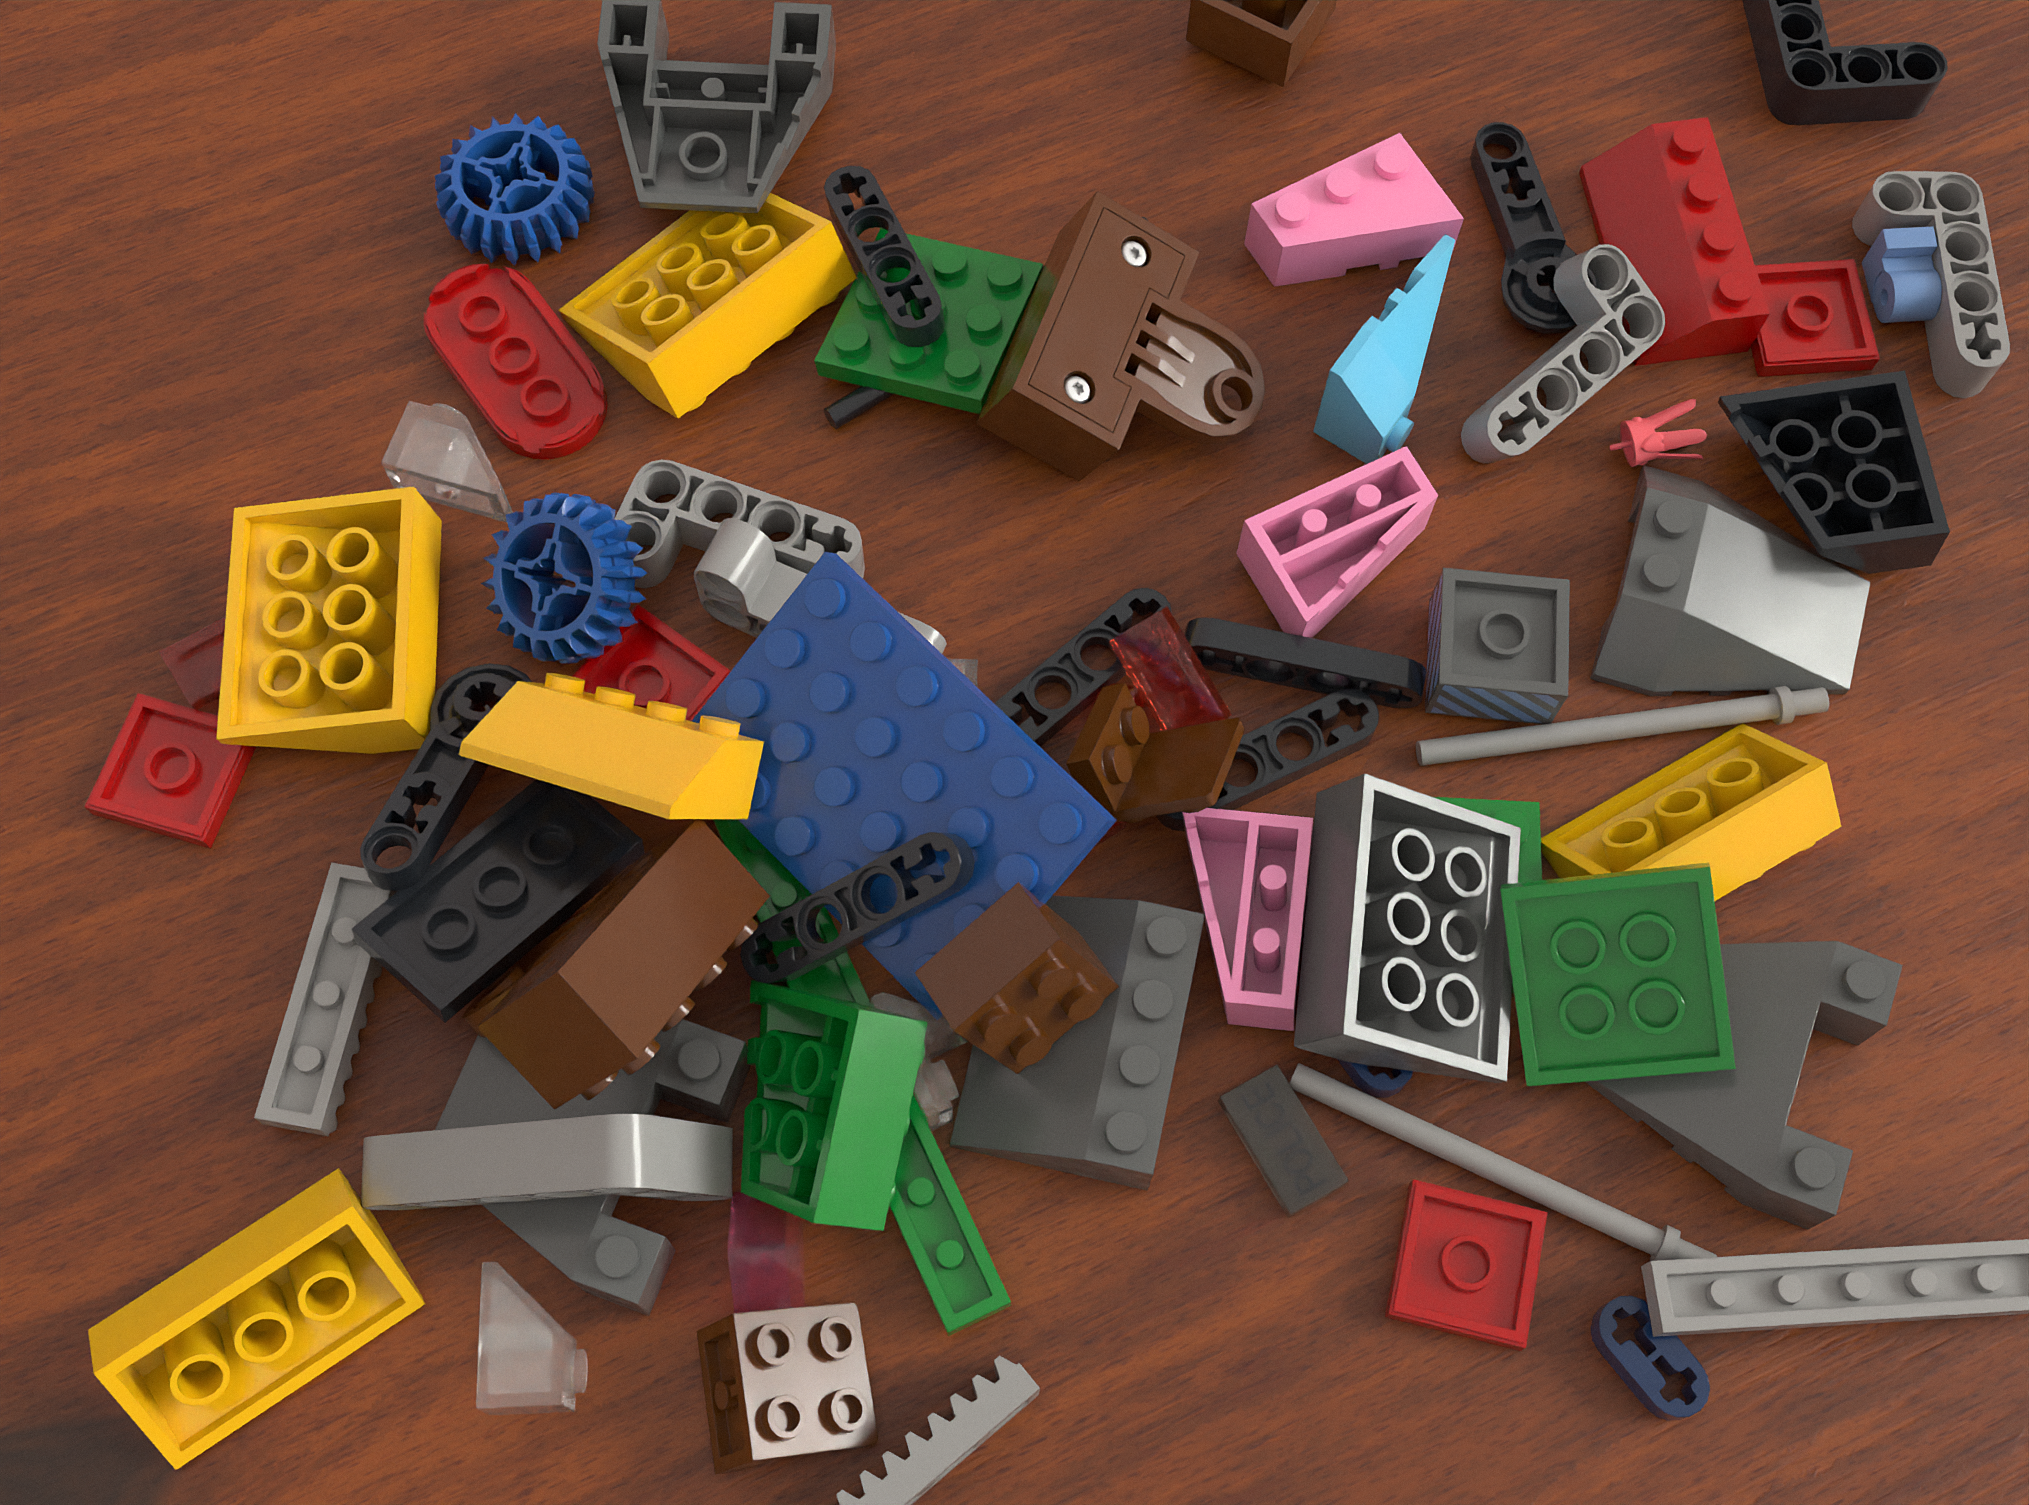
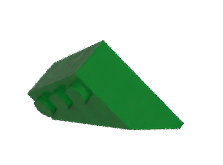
(828, 1105)

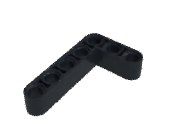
(1840, 84)

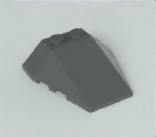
(1724, 601)

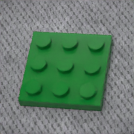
(981, 306)
(1618, 975)

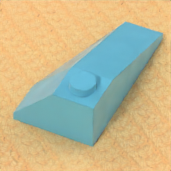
(1380, 369)

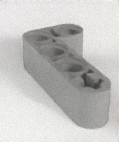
(1970, 330)
(1559, 369)
(705, 495)
(747, 586)

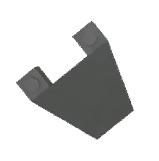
(713, 129)
(1739, 1116)
(577, 1233)

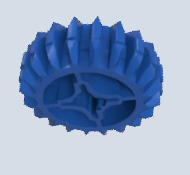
(524, 206)
(584, 546)

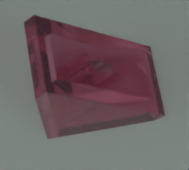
(765, 1256)

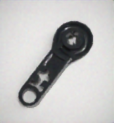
(1525, 228)
(437, 774)

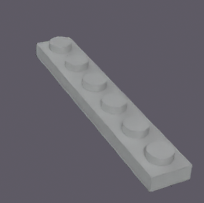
(1837, 1287)

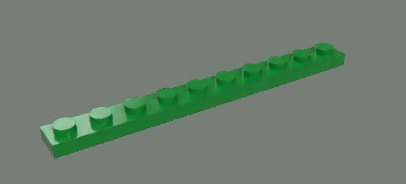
(926, 1196)

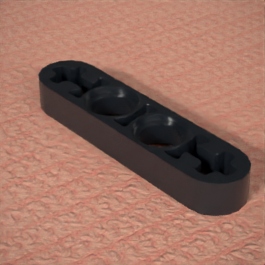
(881, 255)
(1305, 662)
(1070, 671)
(1277, 771)
(853, 901)

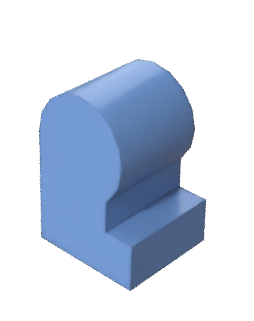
(1903, 275)

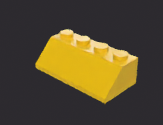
(620, 750)
(1729, 803)
(253, 1320)

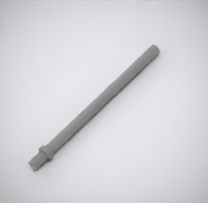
(1779, 705)
(1659, 1243)

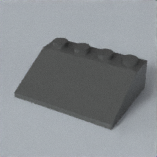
(1407, 933)
(1106, 1082)

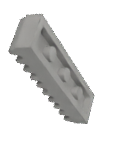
(324, 1010)
(951, 1440)

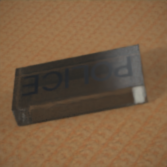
(1283, 1141)

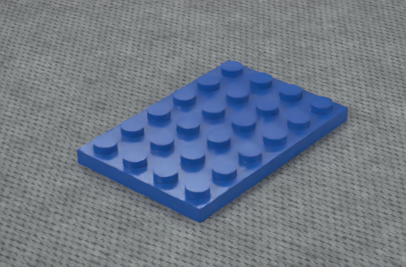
(892, 742)

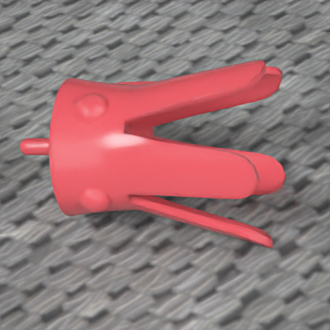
(1644, 444)

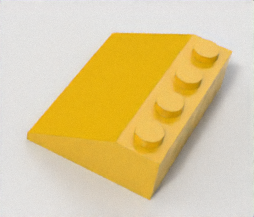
(710, 298)
(332, 623)

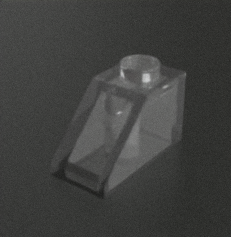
(444, 461)
(523, 1352)

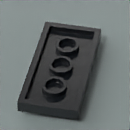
(497, 894)

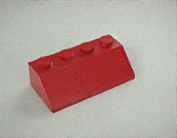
(1677, 223)

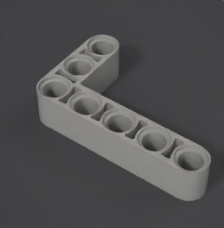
(548, 1161)

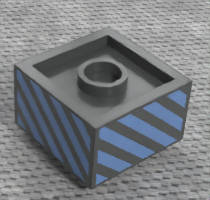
(1498, 646)

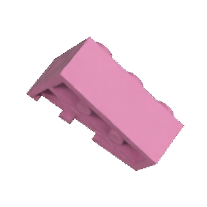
(1351, 216)
(1335, 539)
(1254, 904)

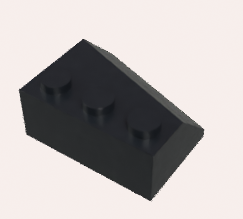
(1848, 467)

